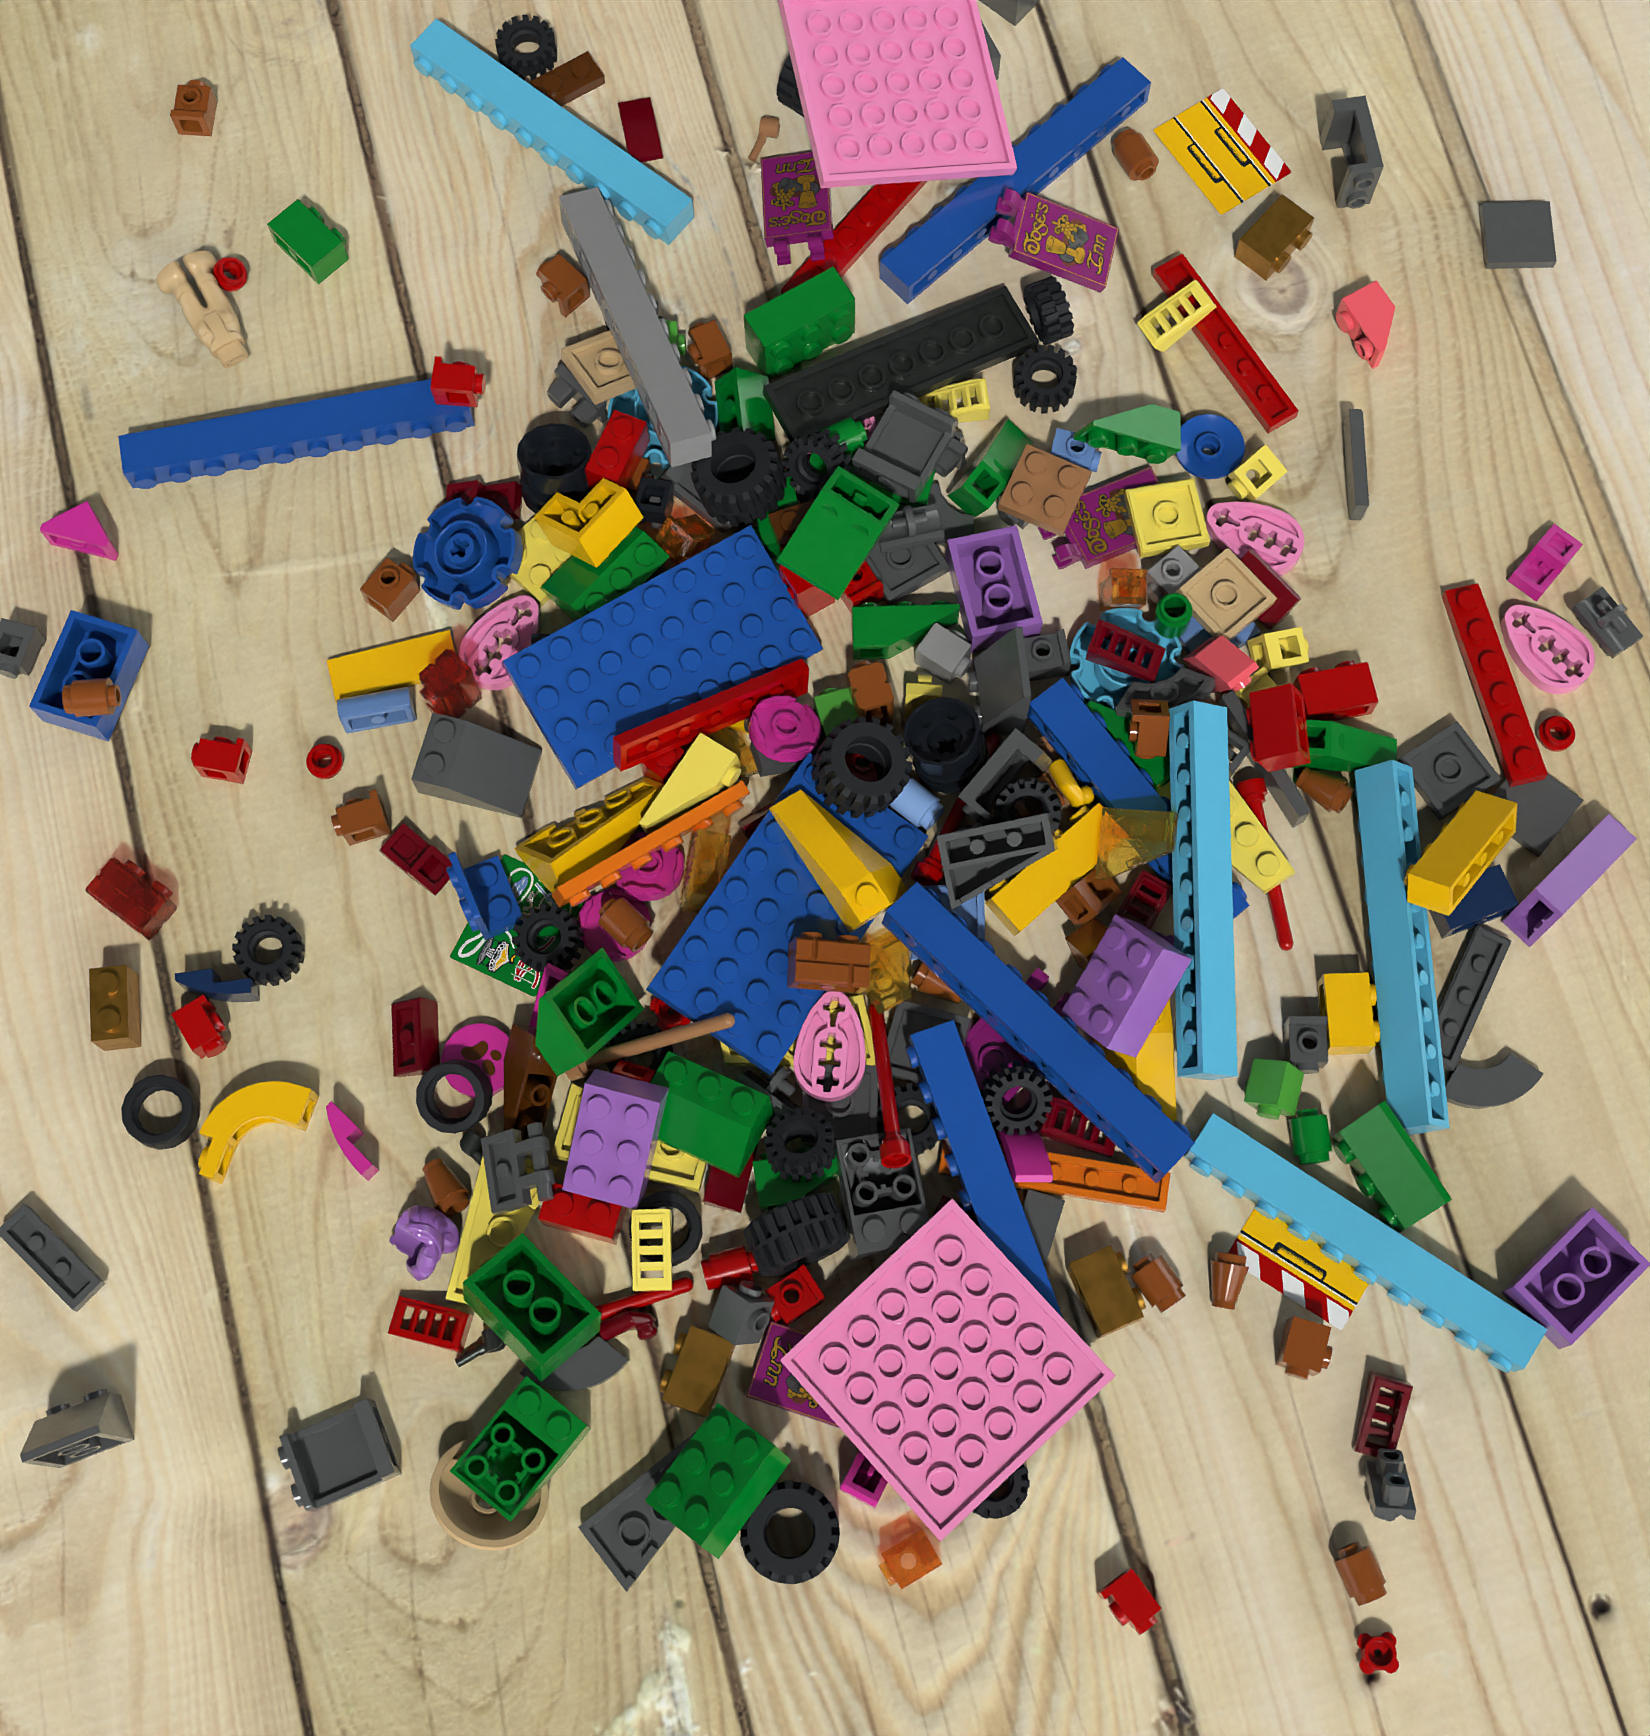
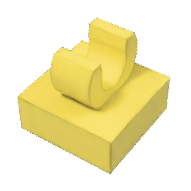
(920, 693)

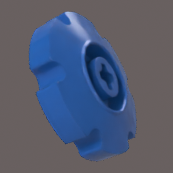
(467, 553)

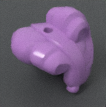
(424, 1237)

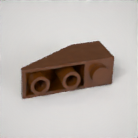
(527, 1081)

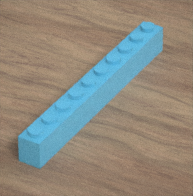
(552, 132)
(1203, 891)
(1400, 949)
(1365, 1244)

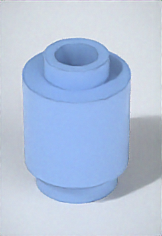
(918, 805)

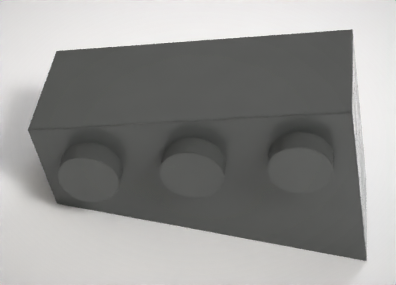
(991, 853)

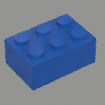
(89, 651)

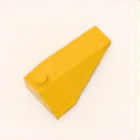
(593, 836)
(844, 866)
(1154, 1065)

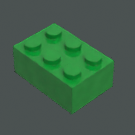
(800, 323)
(531, 1306)
(718, 1480)

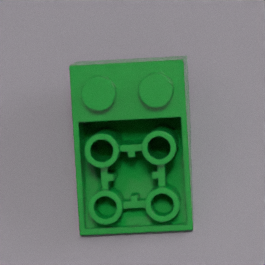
(838, 533)
(520, 1449)

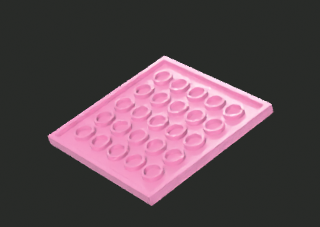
(897, 90)
(947, 1369)

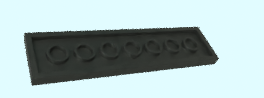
(907, 361)

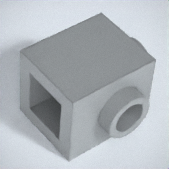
(1170, 574)
(944, 654)

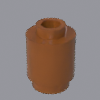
(1135, 155)
(91, 697)
(625, 924)
(1157, 1282)
(1360, 1573)

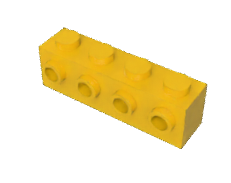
(1461, 852)
(1043, 882)

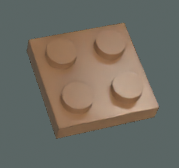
(1044, 490)

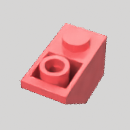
(1367, 320)
(1222, 661)

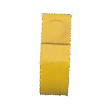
(246, 1110)

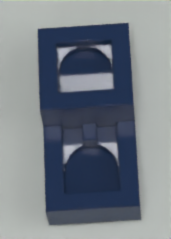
(210, 984)

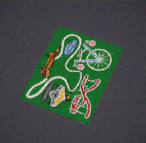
(497, 955)

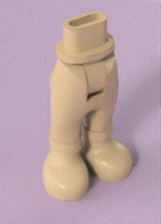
(217, 323)

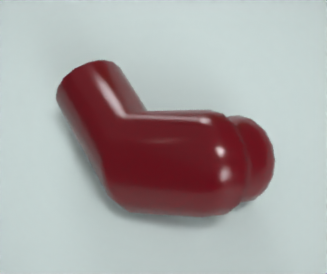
(628, 1321)

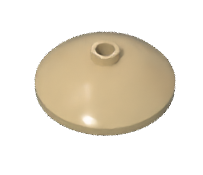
(467, 1522)

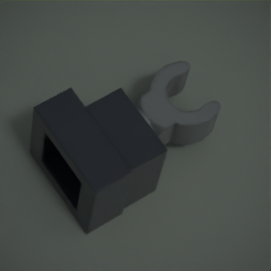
(655, 500)

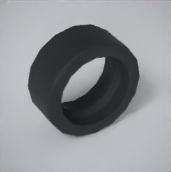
(139, 1093)
(427, 1105)
(680, 1202)

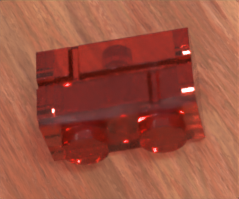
(449, 685)
(131, 897)

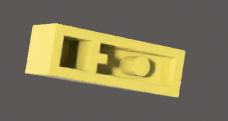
(698, 777)

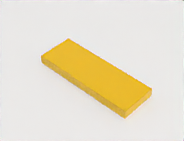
(386, 666)

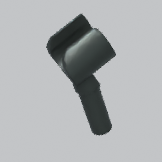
(470, 1145)
(491, 1344)

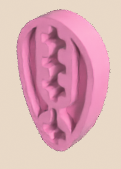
(1268, 521)
(499, 623)
(1537, 665)
(809, 1053)

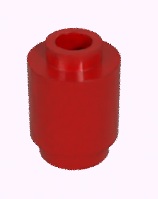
(729, 1267)

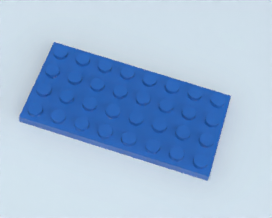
(659, 650)
(740, 938)

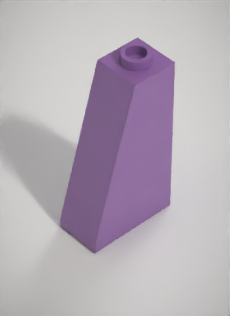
(1569, 880)

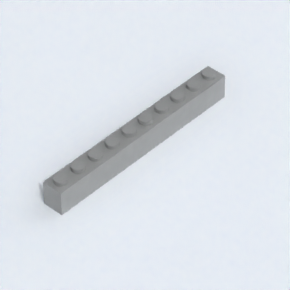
(636, 327)

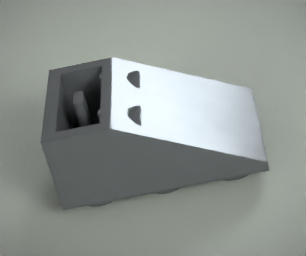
(878, 1202)

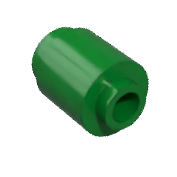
(850, 432)
(1172, 615)
(1310, 1137)

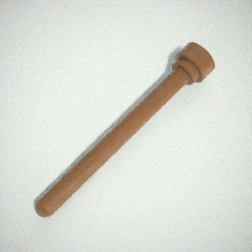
(651, 1042)

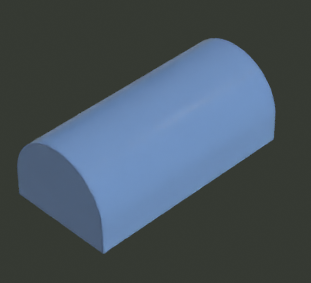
(376, 710)

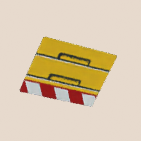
(1222, 151)
(1299, 1269)

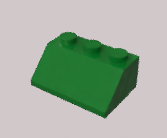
(584, 588)
(584, 1013)
(710, 1114)
(1390, 1168)

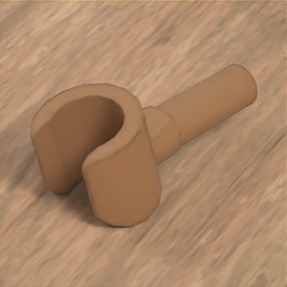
(767, 128)

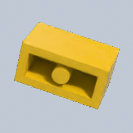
(1348, 1007)

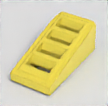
(1159, 314)
(963, 390)
(652, 1216)

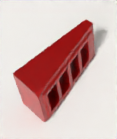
(459, 1333)

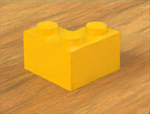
(592, 526)

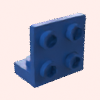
(487, 896)

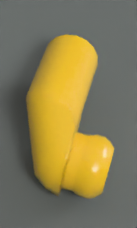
(1068, 785)

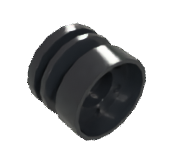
(553, 461)
(945, 744)

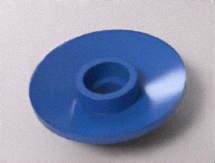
(1211, 433)

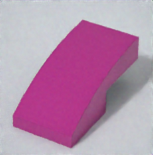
(1545, 562)
(347, 1135)
(1025, 1156)

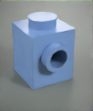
(1075, 451)

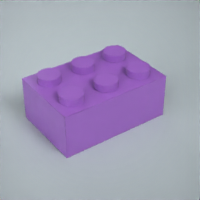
(993, 586)
(1125, 986)
(615, 1138)
(1576, 1278)

